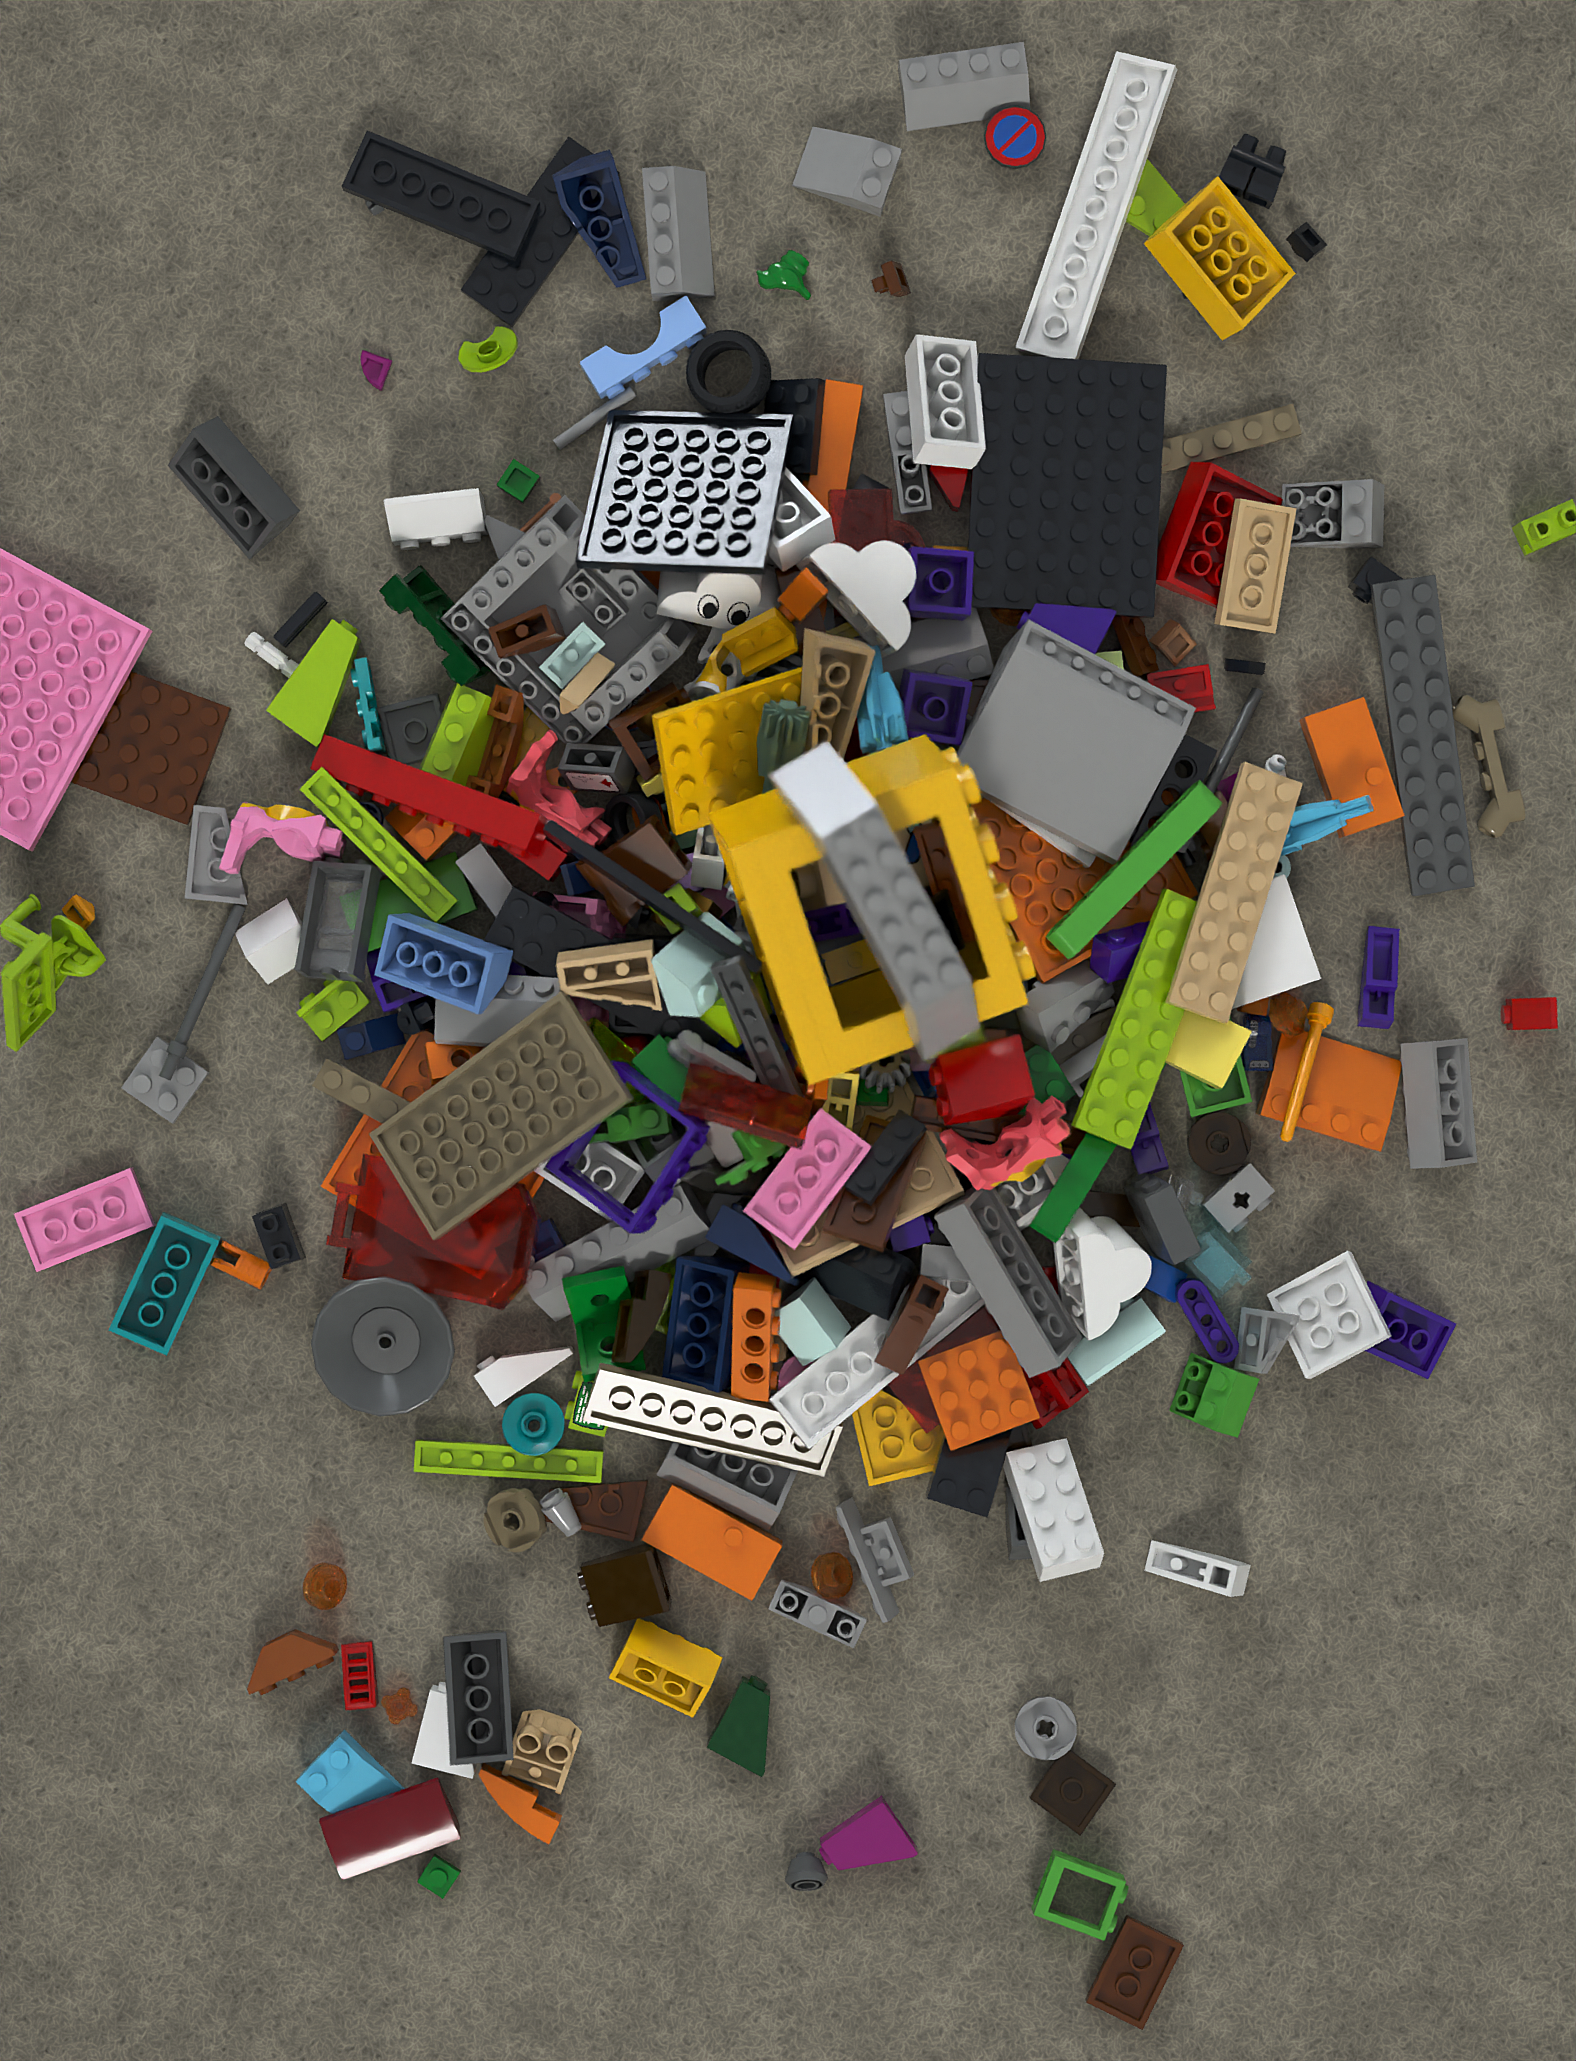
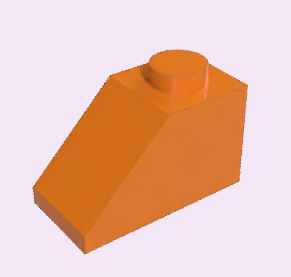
(802, 597)

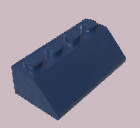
(702, 1322)

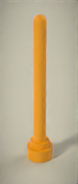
(1319, 1017)

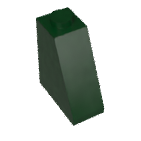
(744, 1726)

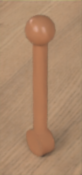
(553, 499)

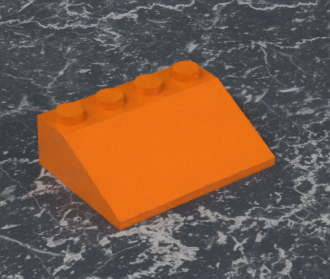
(1346, 1093)

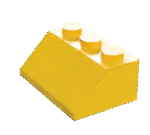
(666, 1667)

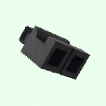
(1266, 171)
(276, 1236)

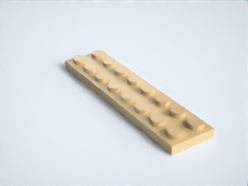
(1234, 892)

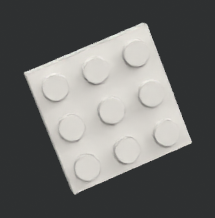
(1334, 1312)

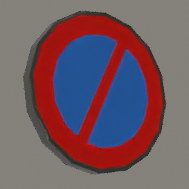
(1014, 137)

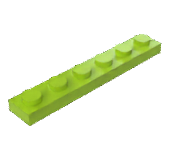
(378, 844)
(504, 1461)

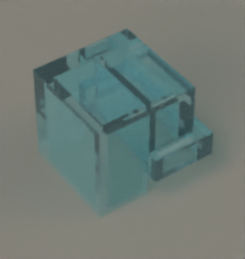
(1218, 1262)

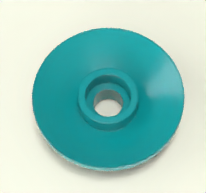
(528, 1409)

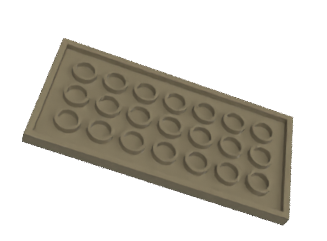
(500, 1115)

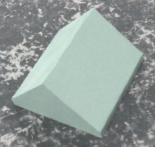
(811, 1323)

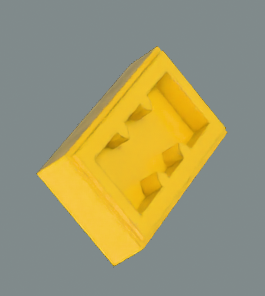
(849, 961)

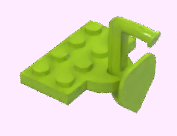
(40, 969)

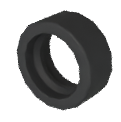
(616, 812)

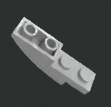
(909, 477)

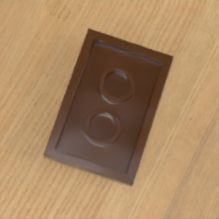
(1134, 1972)

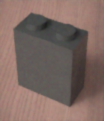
(1161, 1218)

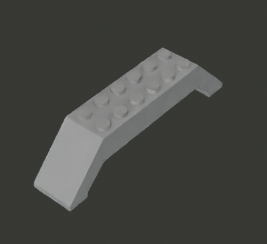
(882, 897)

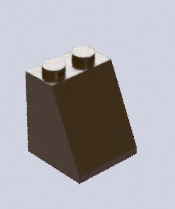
(625, 1585)

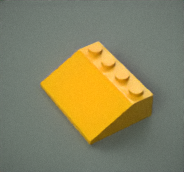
(1220, 259)

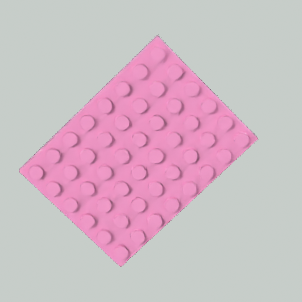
(57, 683)

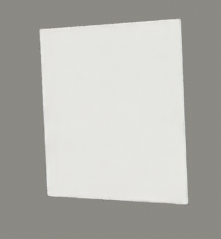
(1280, 950)

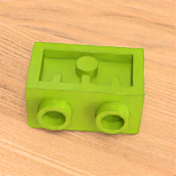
(332, 1007)

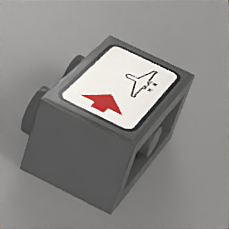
(597, 768)

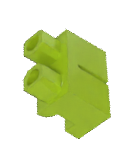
(1546, 527)

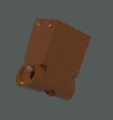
(646, 853)

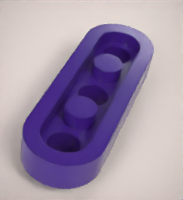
(1216, 1329)

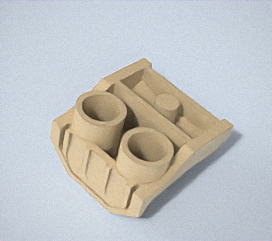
(543, 1749)

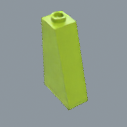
(316, 686)

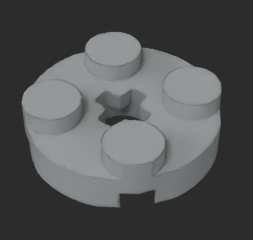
(1063, 1731)

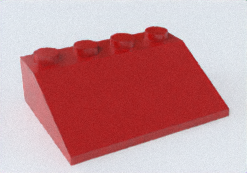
(1199, 528)

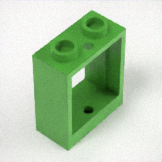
(1050, 1881)

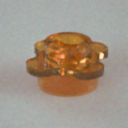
(394, 1713)

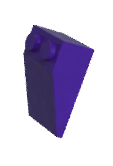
(1415, 1332)

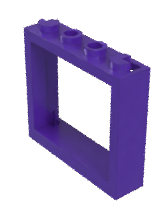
(563, 1162)

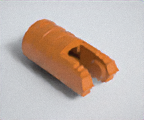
(248, 1267)

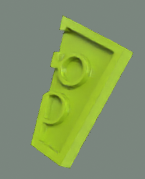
(1153, 201)

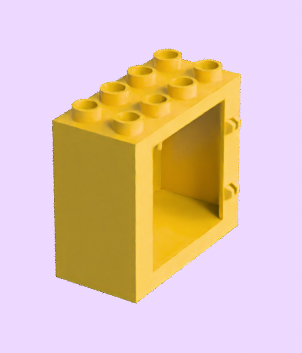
(862, 1018)

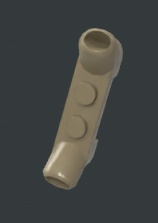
(1484, 720)

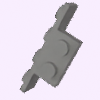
(878, 1556)

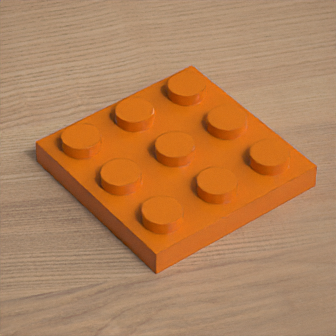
(978, 1390)

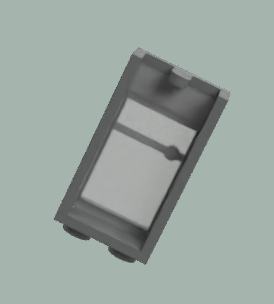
(338, 920)

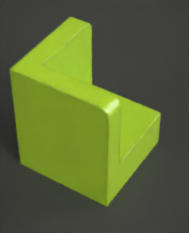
(681, 897)

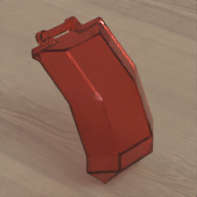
(477, 1262)

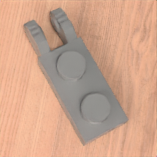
(691, 1049)

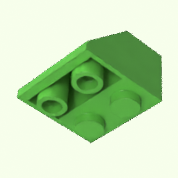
(1214, 1395)

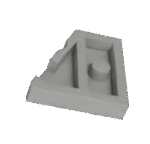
(1262, 1338)

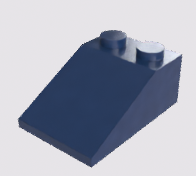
(749, 1240)

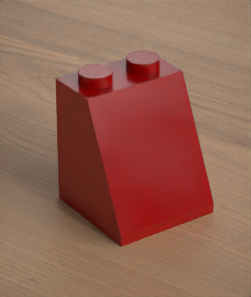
(982, 1081)

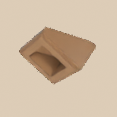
(1173, 642)

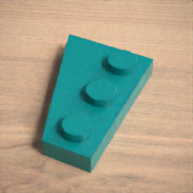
(367, 706)

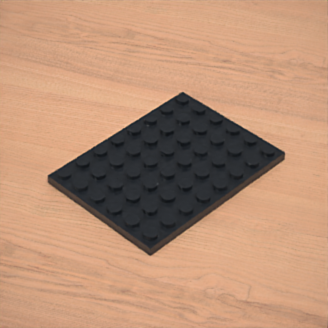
(1067, 484)

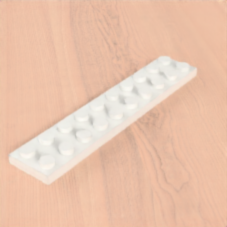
(1096, 207)

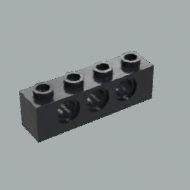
(1197, 760)

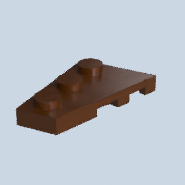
(608, 1507)

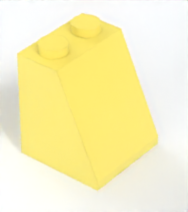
(1207, 1048)

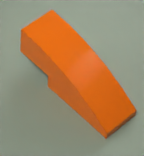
(519, 1803)

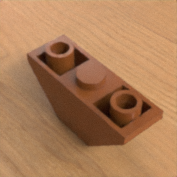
(288, 1658)

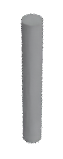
(594, 418)

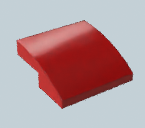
(1055, 1391)

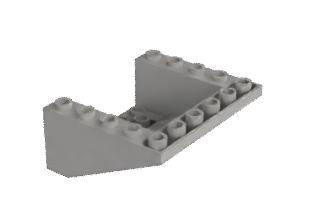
(612, 603)
(1071, 740)

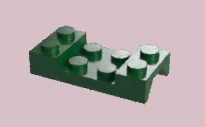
(429, 603)

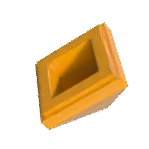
(84, 907)

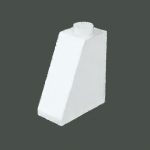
(433, 1741)

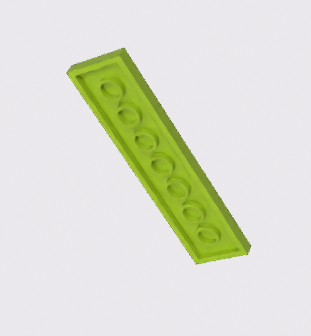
(1138, 1031)

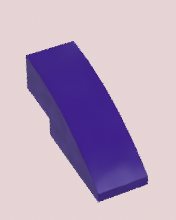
(1379, 978)

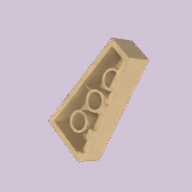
(833, 687)

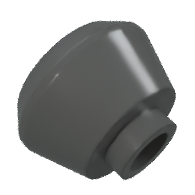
(806, 1872)

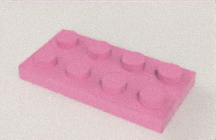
(807, 1179)
(84, 1219)

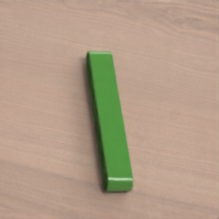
(1133, 869)

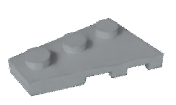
(207, 845)

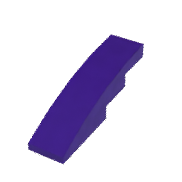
(1147, 1148)

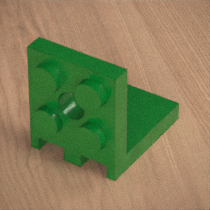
(597, 1316)

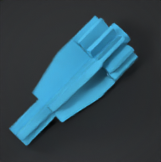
(880, 710)
(1321, 818)

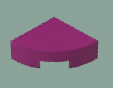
(375, 368)

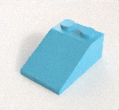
(346, 1776)

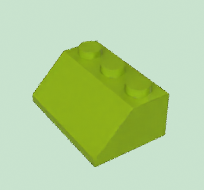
(459, 736)

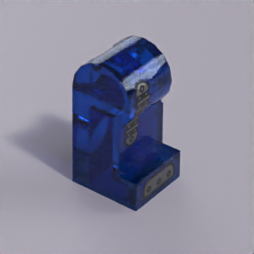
(1258, 1048)

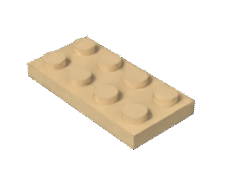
(1255, 566)

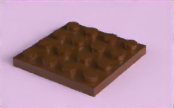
(154, 748)

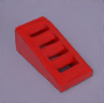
(365, 1702)

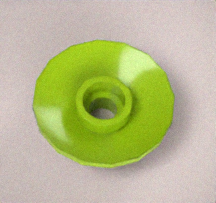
(482, 358)

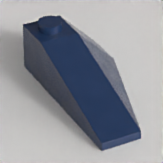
(596, 206)

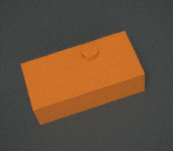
(1352, 762)
(712, 1541)

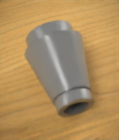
(560, 1511)

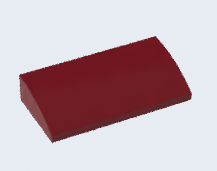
(390, 1828)

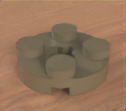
(526, 1508)

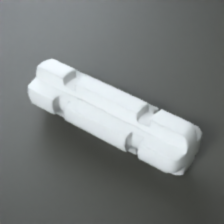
(271, 654)

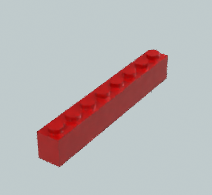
(432, 796)

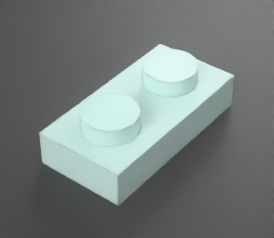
(572, 655)

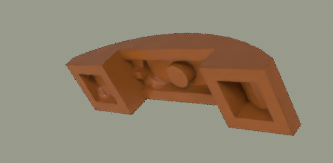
(502, 744)

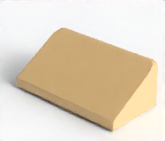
(585, 683)

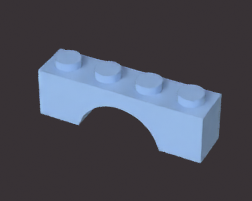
(611, 370)

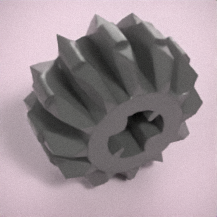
(894, 1073)

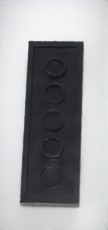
(441, 195)
(509, 285)

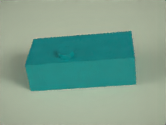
(164, 1283)

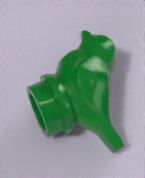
(786, 274)

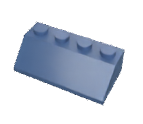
(442, 962)

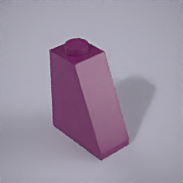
(867, 1839)

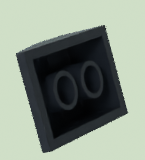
(969, 1474)

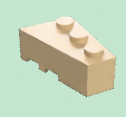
(612, 973)

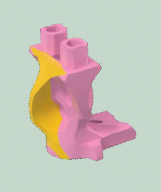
(292, 828)

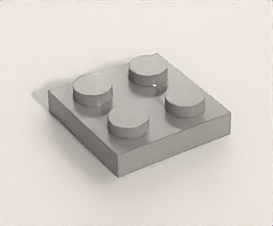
(159, 1094)

